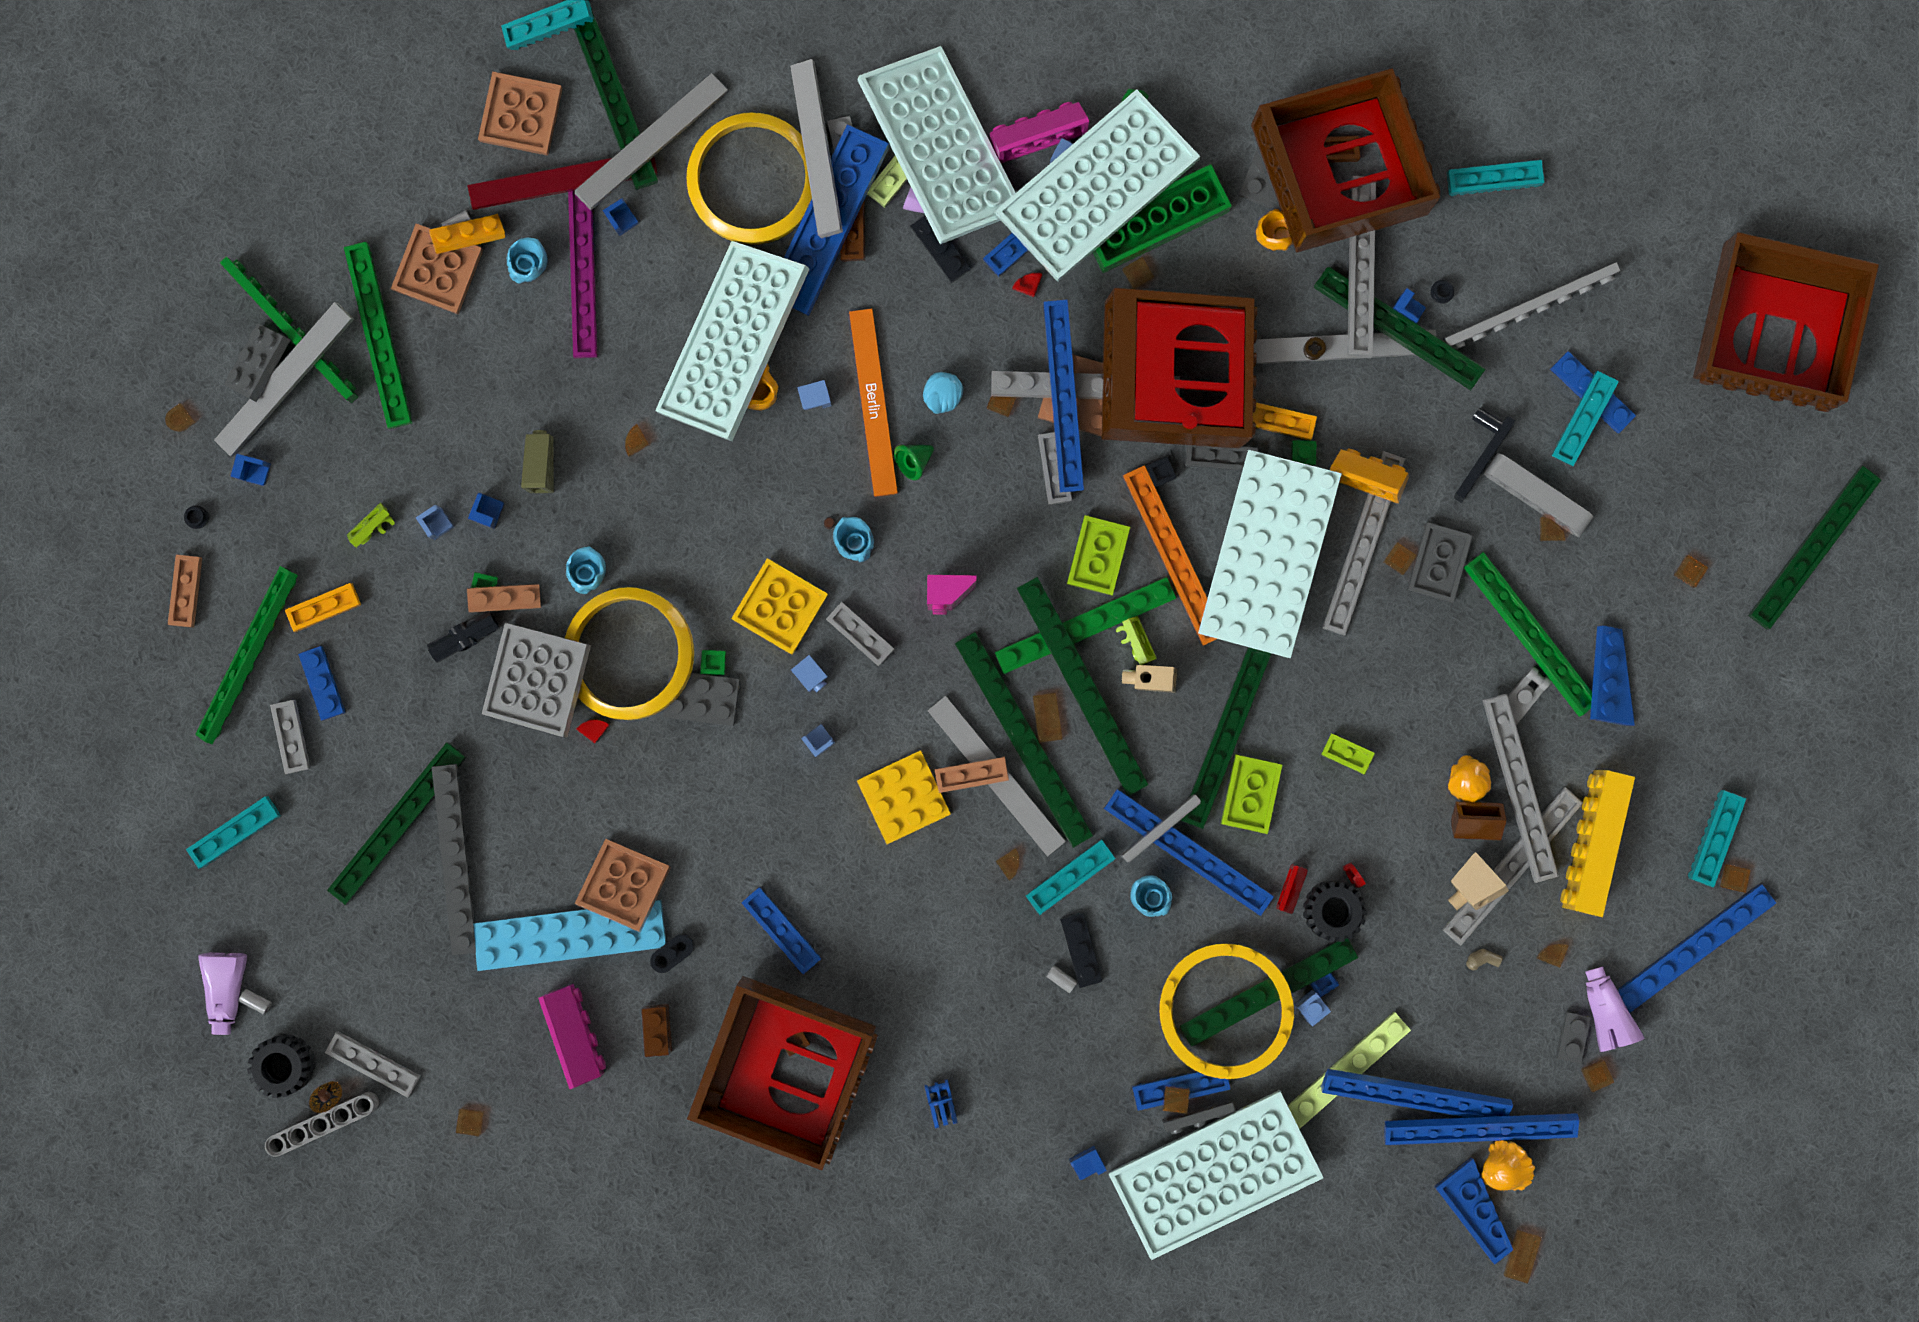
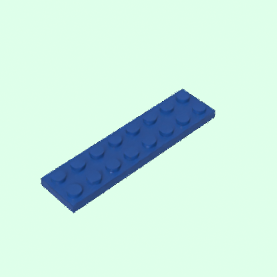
(854, 170)

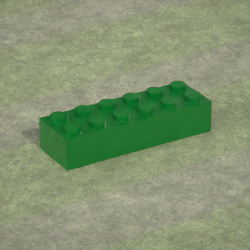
(1171, 214)

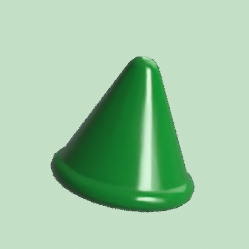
(919, 457)

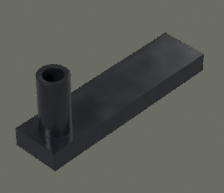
(1501, 430)

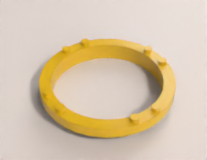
(725, 230)
(685, 652)
(1178, 1046)

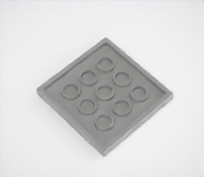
(536, 680)

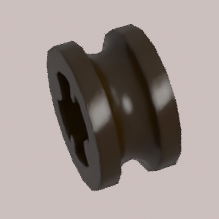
(1308, 354)

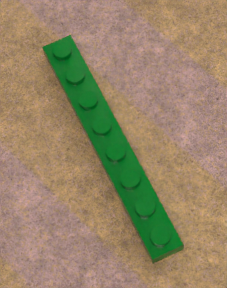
(283, 321)
(378, 335)
(1089, 623)
(1530, 633)
(246, 654)

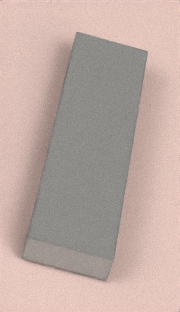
(1160, 828)
(372, 1064)

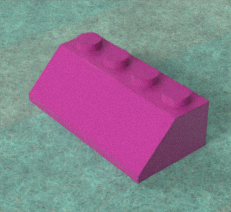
(1039, 132)
(947, 591)
(572, 1035)

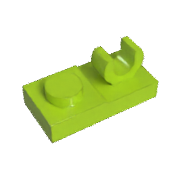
(362, 531)
(1136, 635)
(1348, 754)

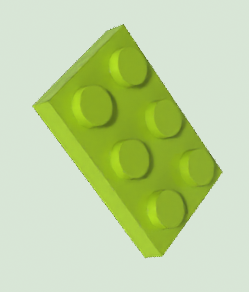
(1098, 555)
(1251, 794)

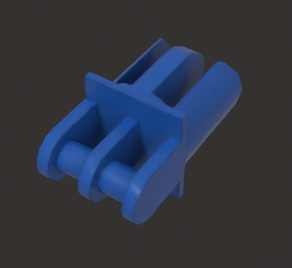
(940, 1101)

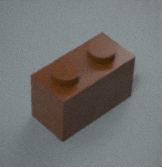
(1478, 820)
(656, 1030)

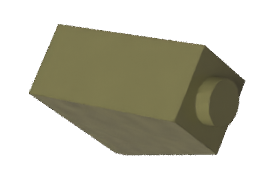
(538, 463)

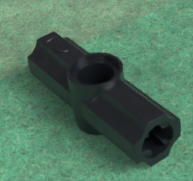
(463, 636)

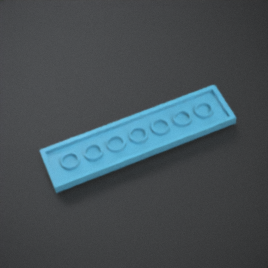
(561, 938)

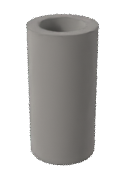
(461, 217)
(1061, 979)
(255, 1001)

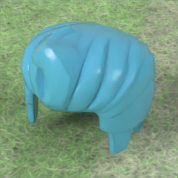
(526, 260)
(942, 392)
(853, 538)
(585, 569)
(1151, 896)

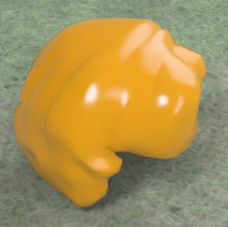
(1273, 231)
(1469, 779)

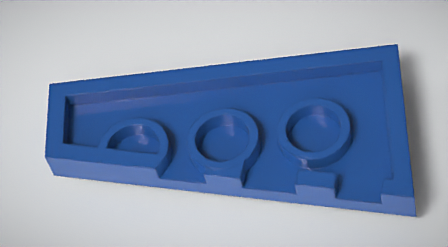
(1611, 686)
(1470, 1202)

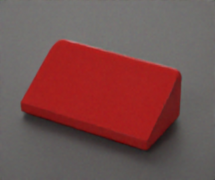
(1291, 889)

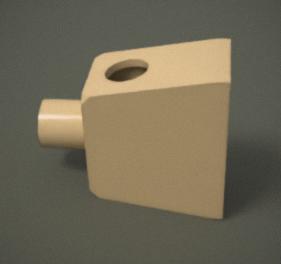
(1162, 678)
(1476, 884)

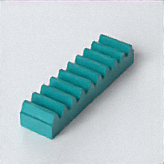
(546, 23)
(1495, 177)
(1584, 418)
(233, 832)
(1716, 838)
(1070, 877)

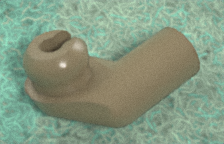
(1481, 957)

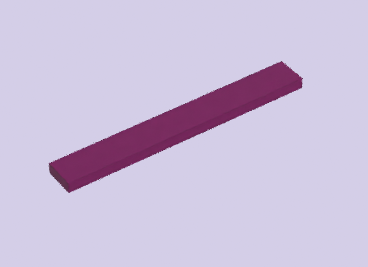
(582, 278)

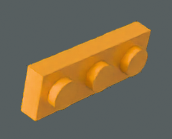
(467, 233)
(1284, 421)
(323, 607)

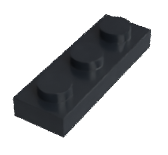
(943, 254)
(1081, 950)

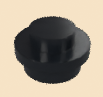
(1442, 291)
(196, 517)

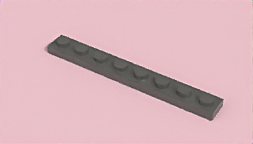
(454, 858)

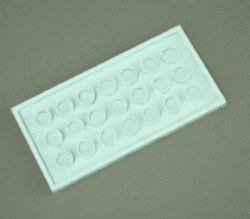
(938, 143)
(1097, 185)
(732, 340)
(1269, 553)
(1215, 1175)

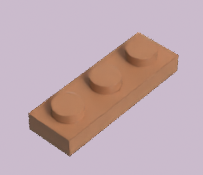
(185, 591)
(503, 597)
(971, 774)

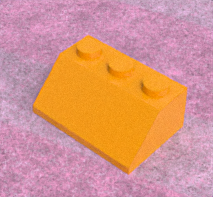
(1370, 475)

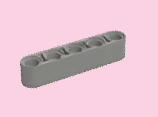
(1538, 494)
(312, 1129)

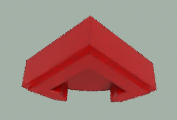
(1028, 284)
(593, 729)
(1353, 875)

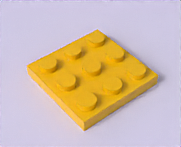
(779, 606)
(903, 797)

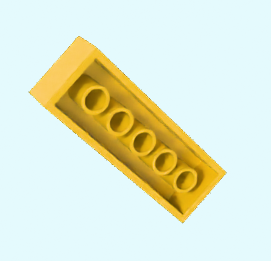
(1597, 842)

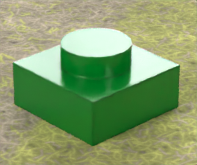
(1304, 452)
(483, 580)
(713, 662)

